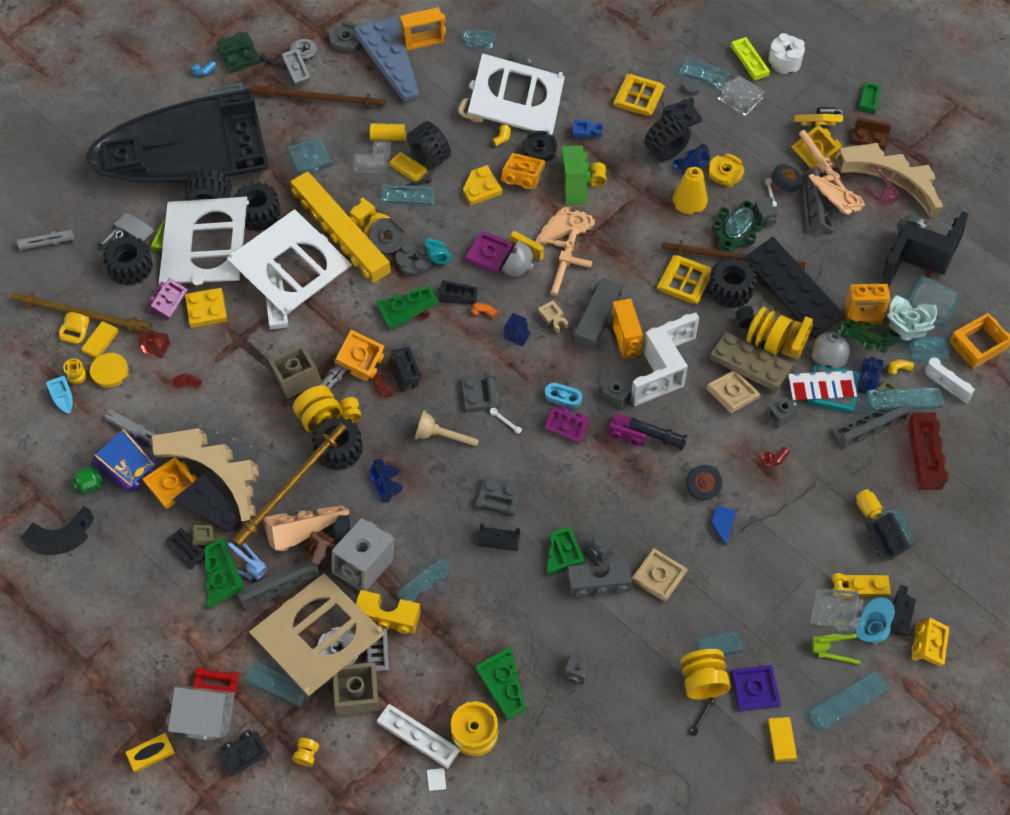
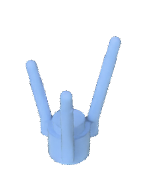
(255, 568)

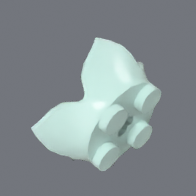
(911, 321)

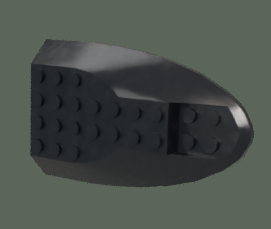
(180, 138)

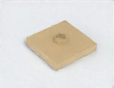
(733, 391)
(659, 575)

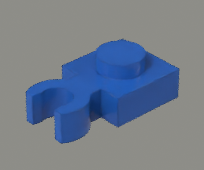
(584, 129)

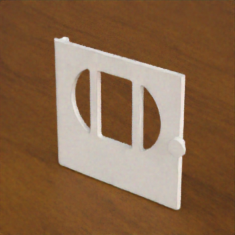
(488, 106)
(286, 234)
(178, 235)

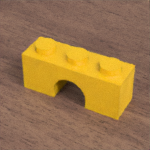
(402, 619)

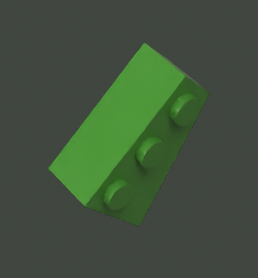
(575, 174)

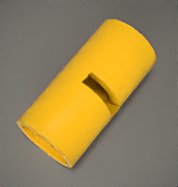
(387, 132)

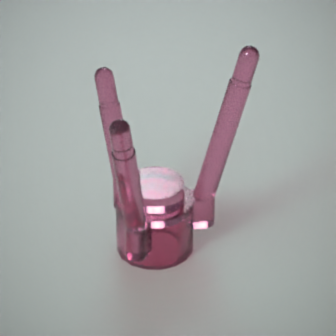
(890, 193)

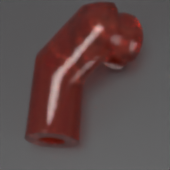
(185, 380)

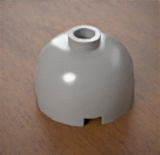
(518, 261)
(831, 350)

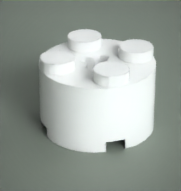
(786, 54)

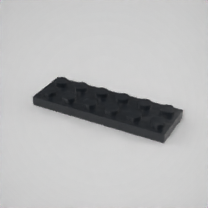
(793, 286)

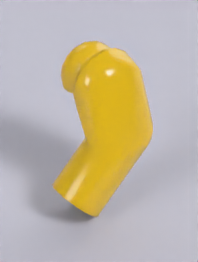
(503, 137)
(899, 364)

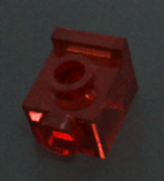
(154, 343)

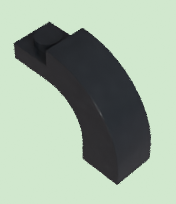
(60, 540)

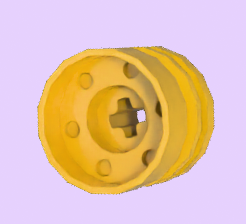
(769, 330)
(705, 674)

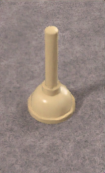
(428, 427)

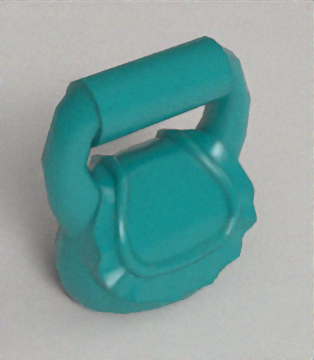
(437, 251)

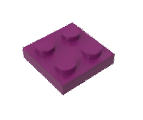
(489, 252)

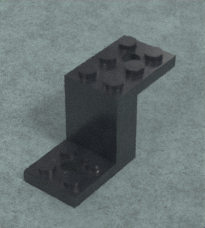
(924, 248)

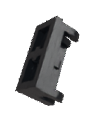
(404, 368)
(498, 538)

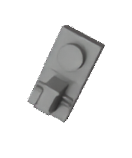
(296, 67)

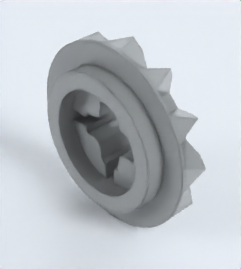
(310, 46)

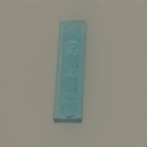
(894, 398)
(848, 701)

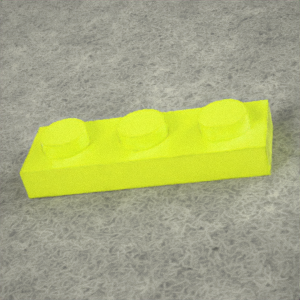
(750, 58)

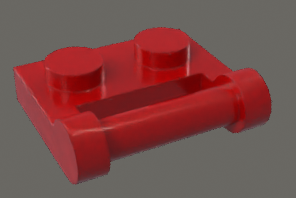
(232, 677)

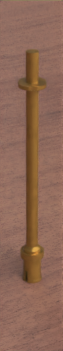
(132, 324)
(251, 526)

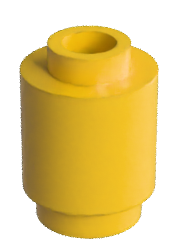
(869, 504)

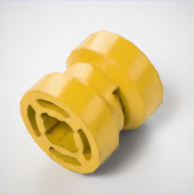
(597, 174)
(74, 371)
(350, 409)
(305, 752)

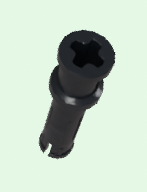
(667, 436)

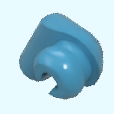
(201, 71)

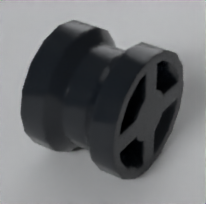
(745, 316)

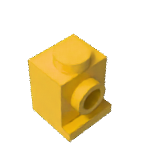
(361, 213)

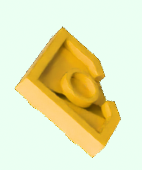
(821, 119)
(481, 186)

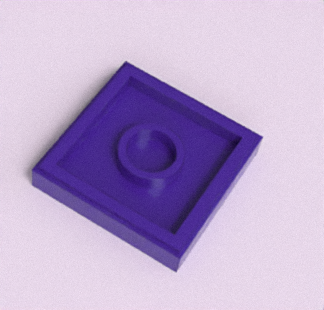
(755, 688)

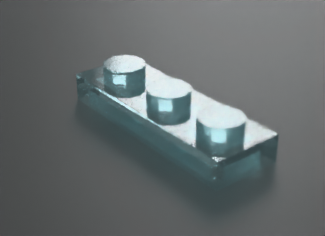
(408, 194)
(424, 581)
(275, 684)

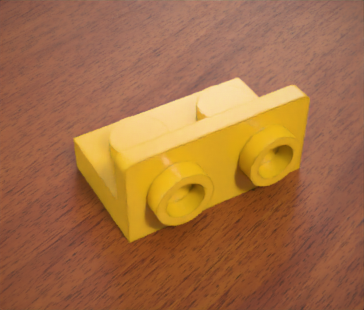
(797, 338)
(930, 641)

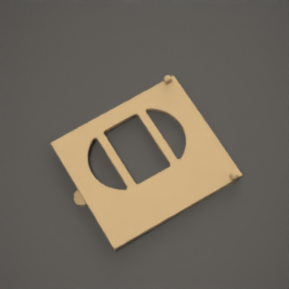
(294, 655)

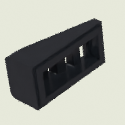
(449, 297)

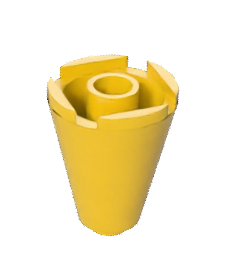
(691, 192)

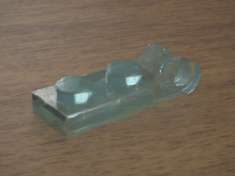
(704, 72)

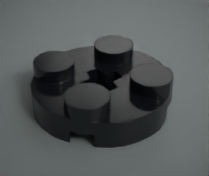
(540, 137)

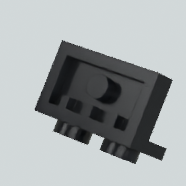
(685, 111)
(887, 536)
(904, 610)
(243, 752)

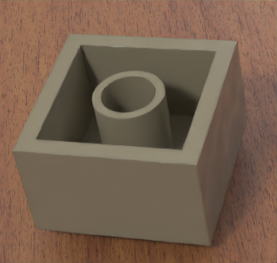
(295, 371)
(356, 689)

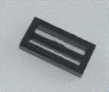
(196, 559)

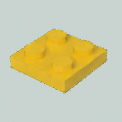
(206, 307)

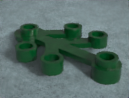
(729, 243)
(868, 338)

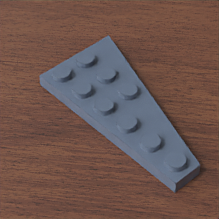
(387, 49)

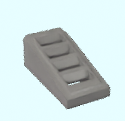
(385, 667)

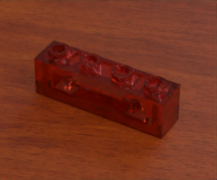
(934, 475)

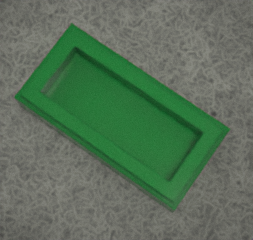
(869, 97)

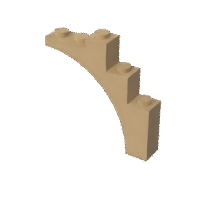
(914, 180)
(237, 475)

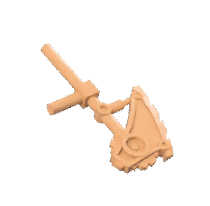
(834, 189)
(558, 226)

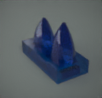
(695, 158)
(870, 374)
(381, 477)

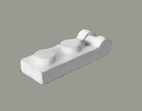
(949, 380)

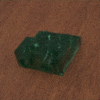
(237, 52)

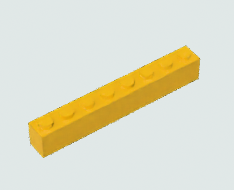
(340, 227)

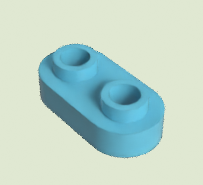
(563, 396)

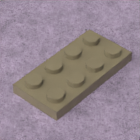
(751, 361)

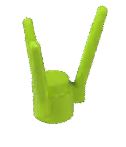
(821, 644)

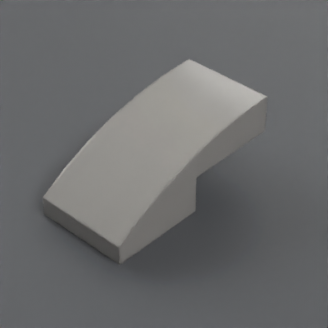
(133, 227)

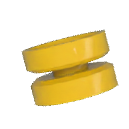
(316, 406)
(478, 717)

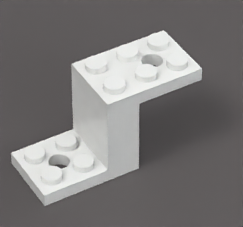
(664, 359)

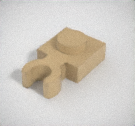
(552, 314)

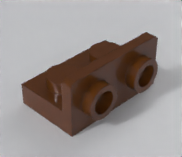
(870, 132)
(317, 545)

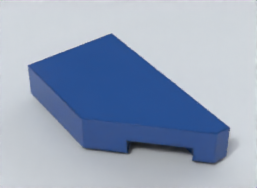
(723, 522)

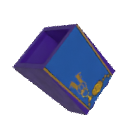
(124, 461)

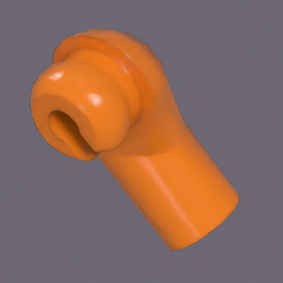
(486, 308)

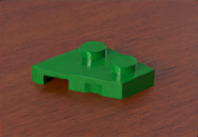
(563, 551)

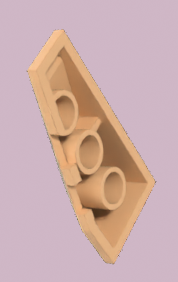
(289, 531)

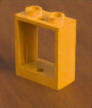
(425, 38)
(869, 313)
(626, 328)
(969, 351)

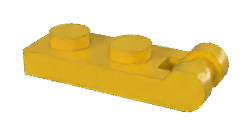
(865, 584)

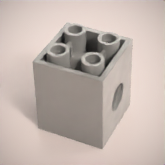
(362, 555)
(200, 712)

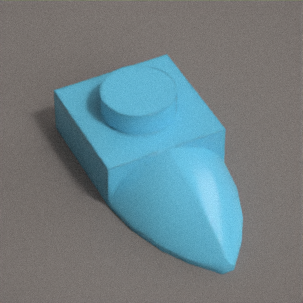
(60, 393)

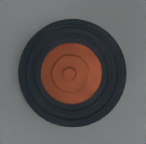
(704, 482)

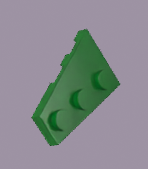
(405, 307)
(222, 573)
(502, 682)

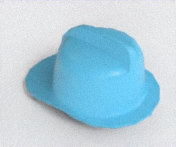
(876, 620)

